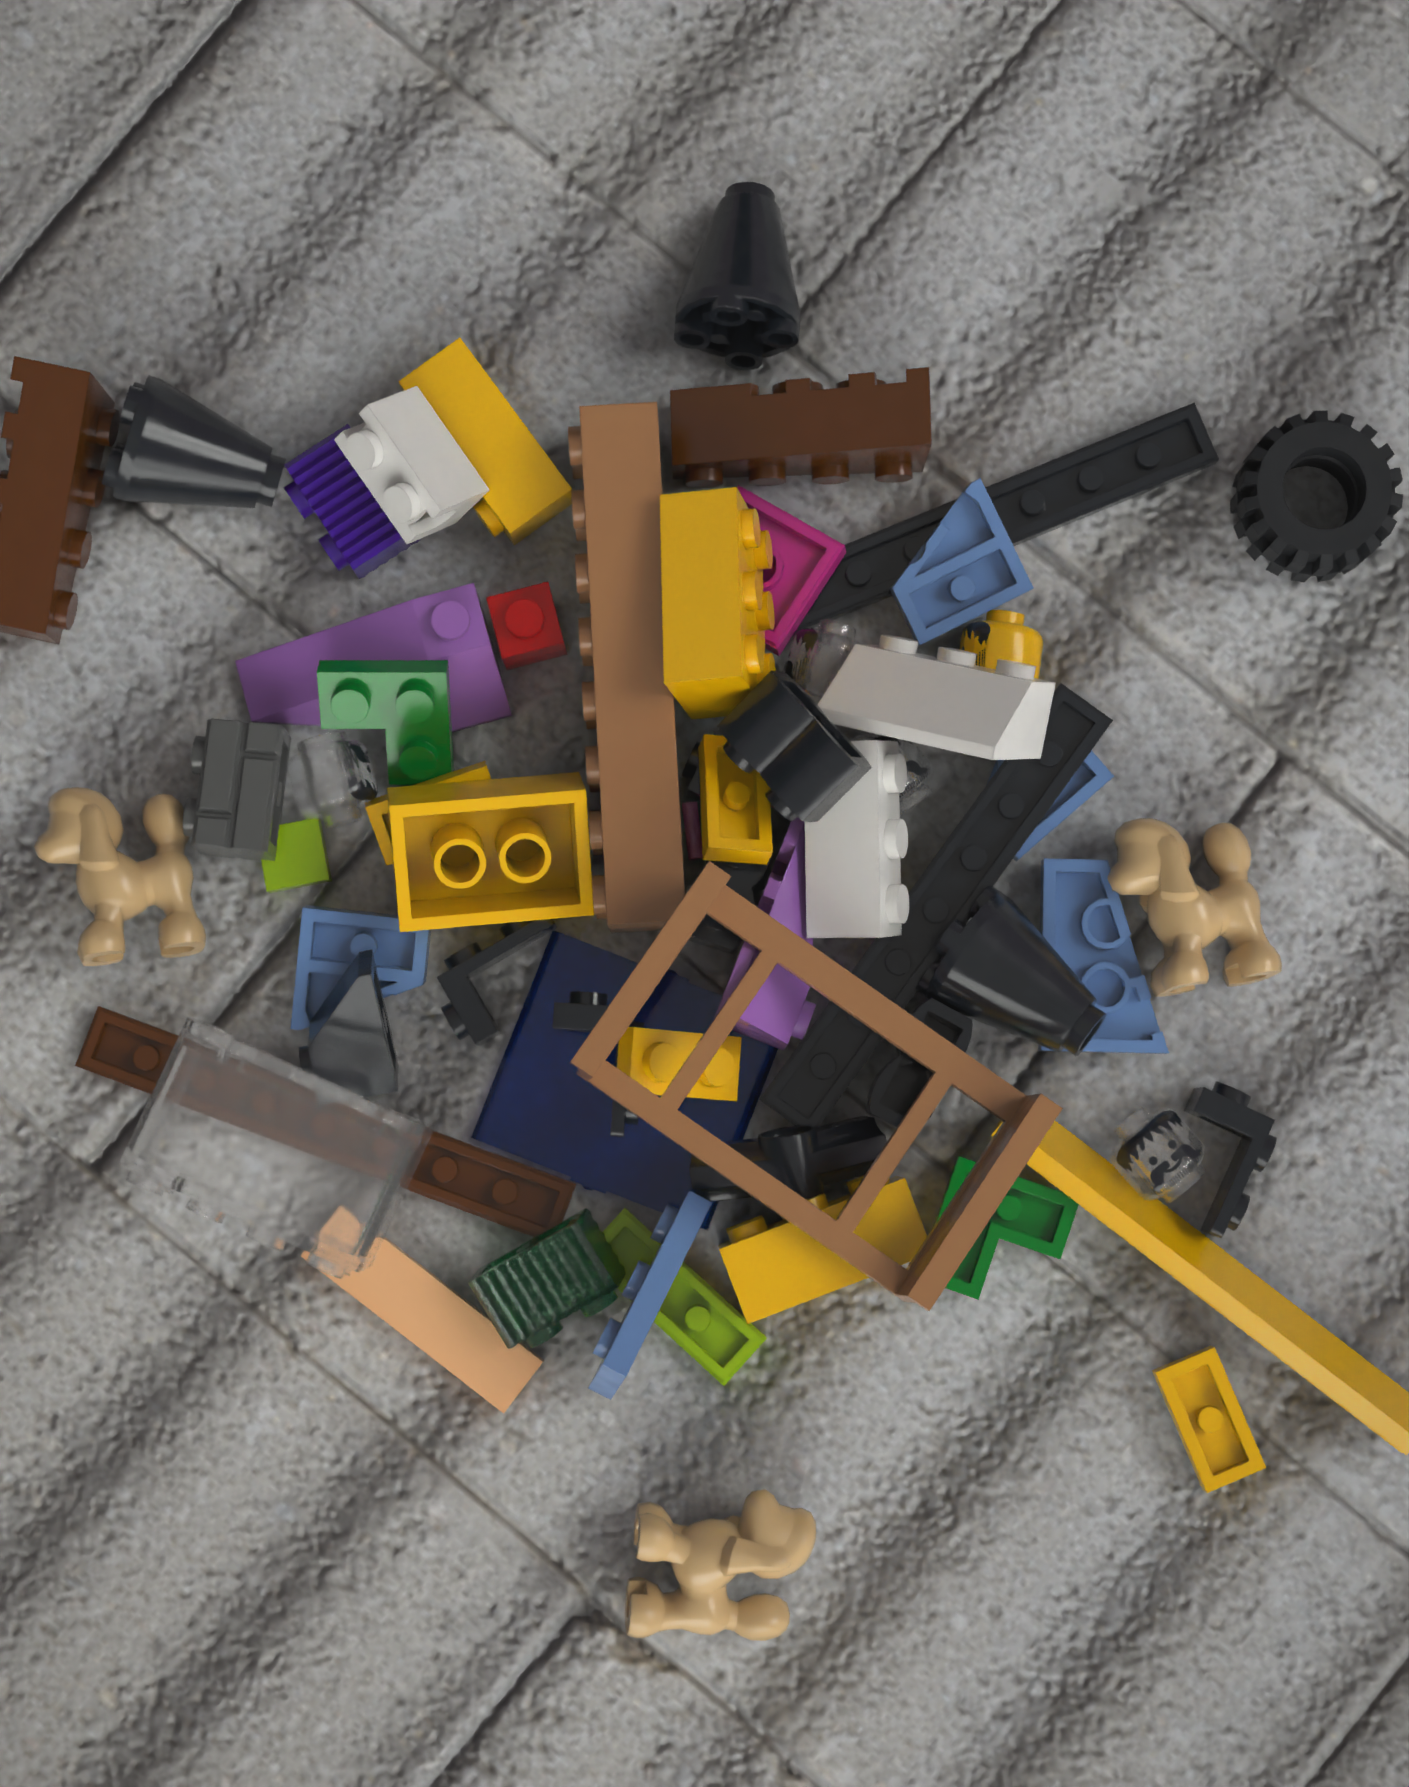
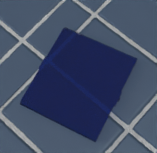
(564, 1122)

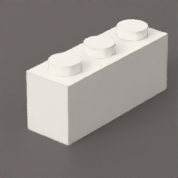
(857, 854)

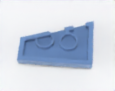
(1093, 938)
(647, 1290)

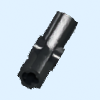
(799, 1158)

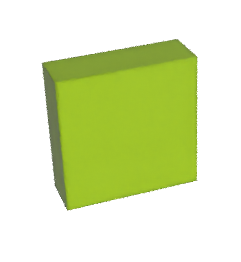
(299, 857)

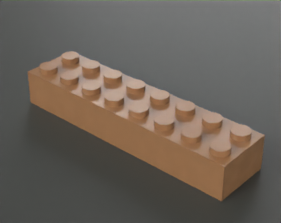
(623, 641)

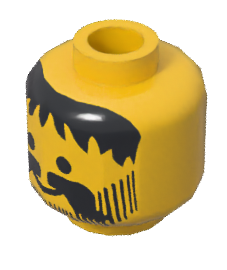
(1003, 638)

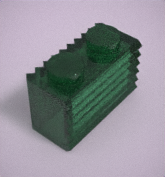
(549, 1280)

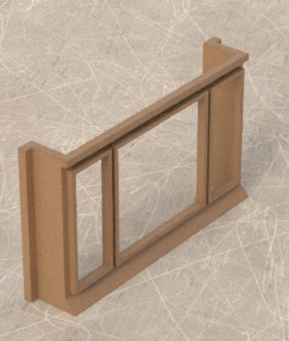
(1023, 1117)

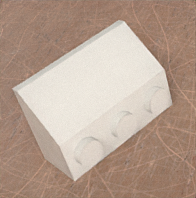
(941, 700)

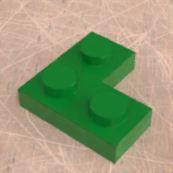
(398, 696)
(1026, 1216)

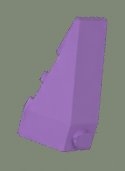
(442, 626)
(780, 1003)

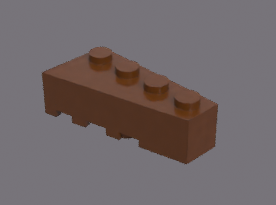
(802, 431)
(48, 494)

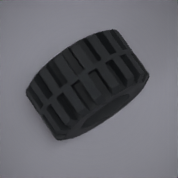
(1348, 458)

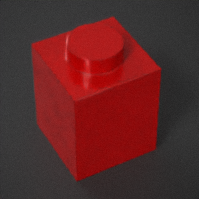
(526, 625)

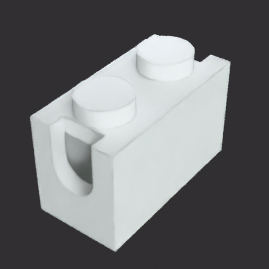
(412, 464)

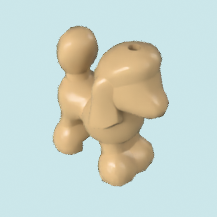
(113, 886)
(1186, 917)
(706, 1557)

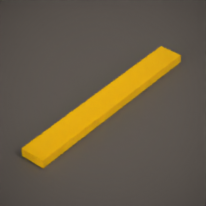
(1225, 1285)

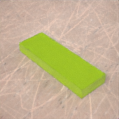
(692, 1310)

